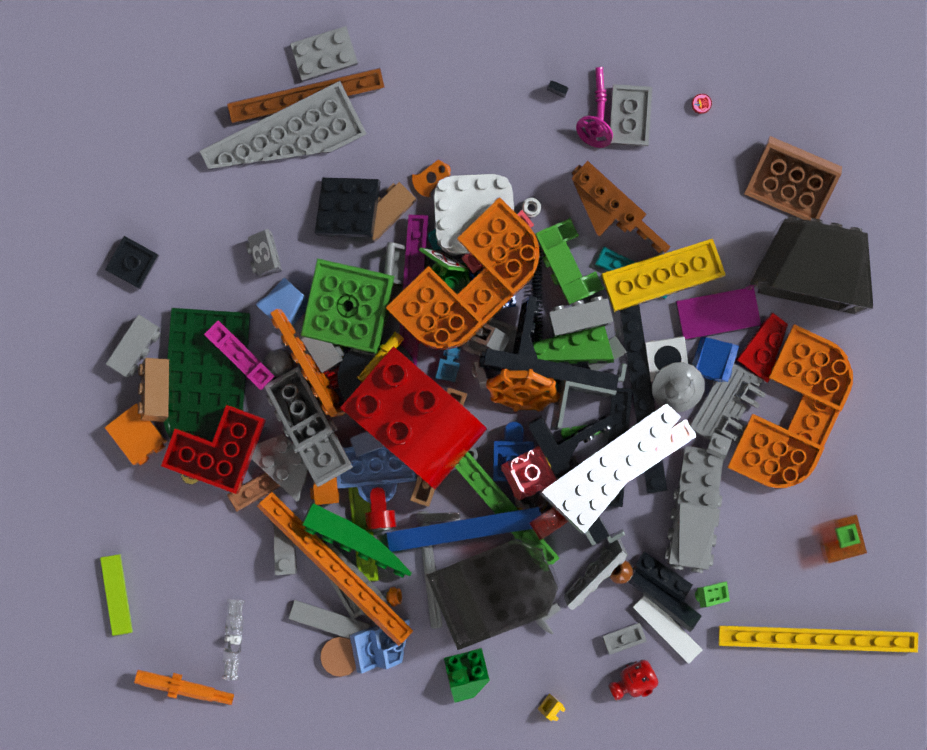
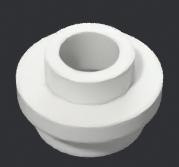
(531, 201)

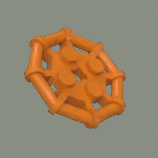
(522, 391)

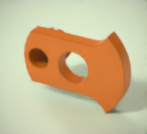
(420, 181)

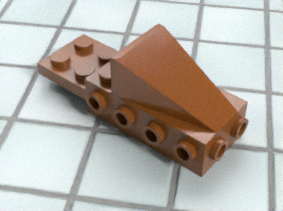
(602, 210)

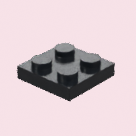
(132, 262)

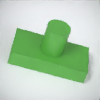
(712, 594)

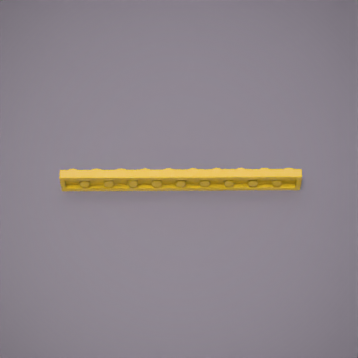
(818, 638)

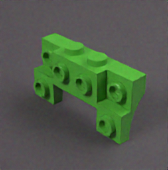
(564, 268)

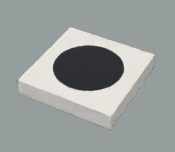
(664, 352)

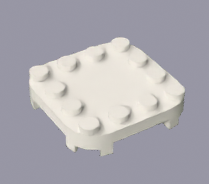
(463, 200)

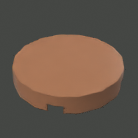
(338, 657)

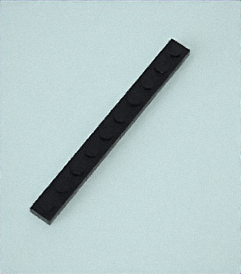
(641, 385)

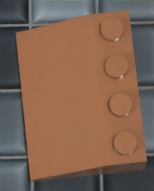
(793, 180)

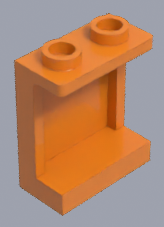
(136, 436)

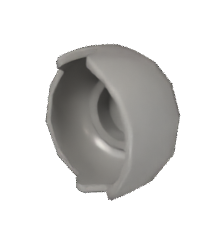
(278, 363)

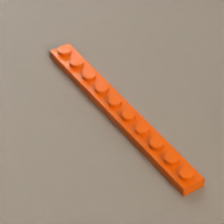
(335, 569)

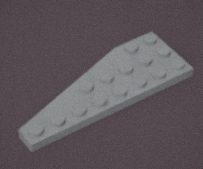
(304, 128)

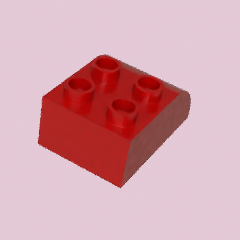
(414, 418)

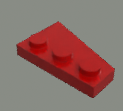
(763, 347)

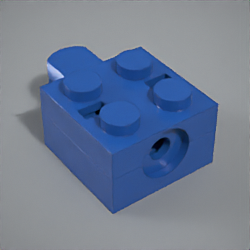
(509, 448)

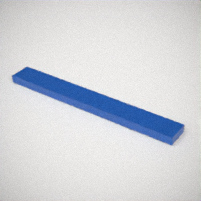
(462, 529)

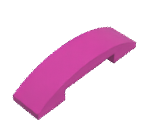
(239, 355)

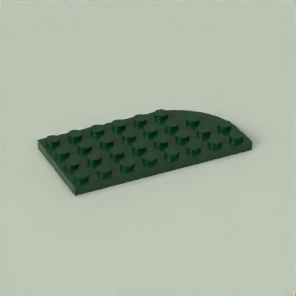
(200, 373)

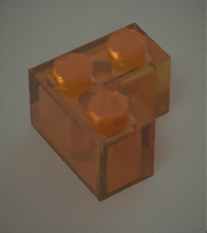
(831, 549)

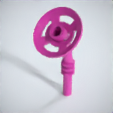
(598, 127)

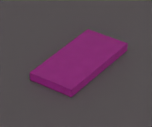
(718, 313)

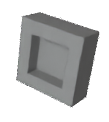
(719, 445)

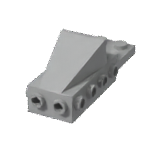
(307, 426)
(695, 511)

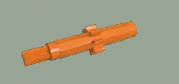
(175, 686)

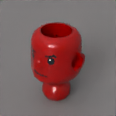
(636, 680)

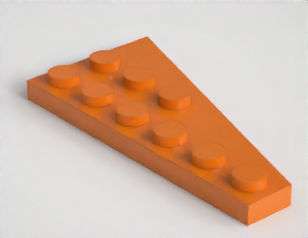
(309, 368)

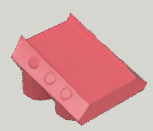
(528, 473)

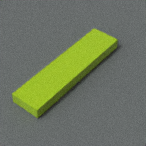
(116, 594)

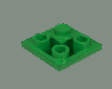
(466, 674)

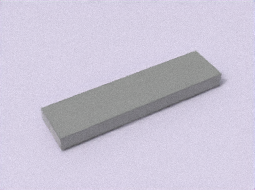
(326, 619)

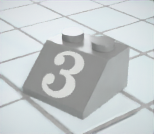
(264, 253)

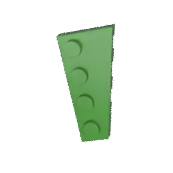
(584, 345)

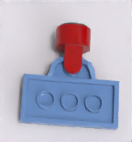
(377, 480)

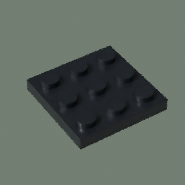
(347, 207)

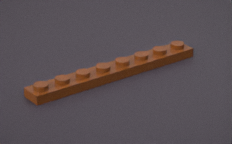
(276, 101)

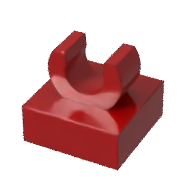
(332, 377)

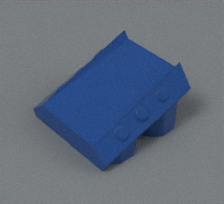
(715, 359)

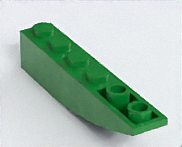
(351, 537)

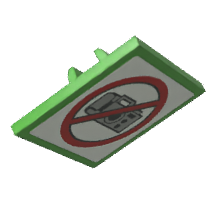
(443, 261)

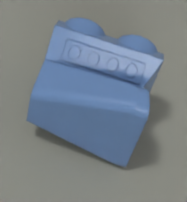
(287, 298)

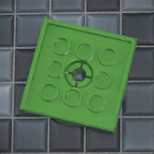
(326, 309)

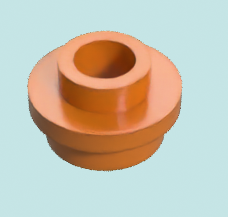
(394, 596)

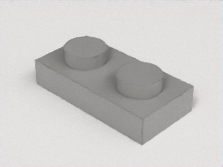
(624, 638)

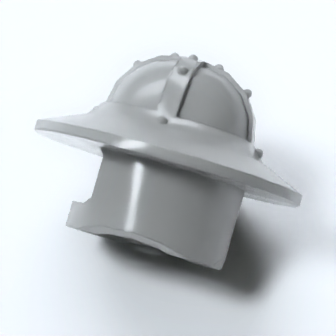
(678, 386)

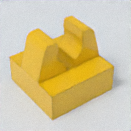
(551, 707)

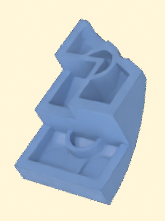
(376, 649)

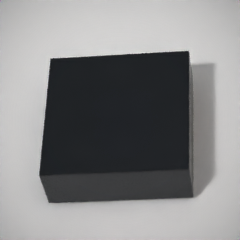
(557, 88)

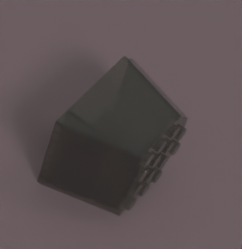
(816, 266)
(495, 590)

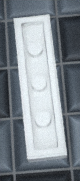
(668, 629)

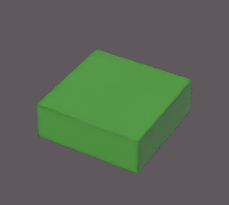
(847, 535)

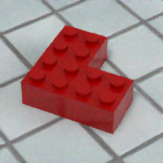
(221, 461)

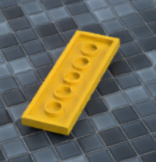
(663, 275)

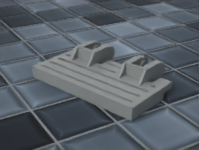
(724, 403)

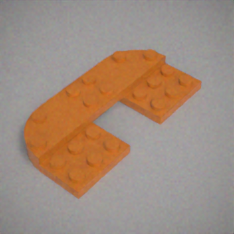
(448, 320)
(789, 455)

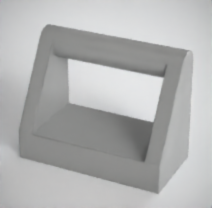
(395, 262)

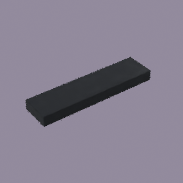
(673, 607)

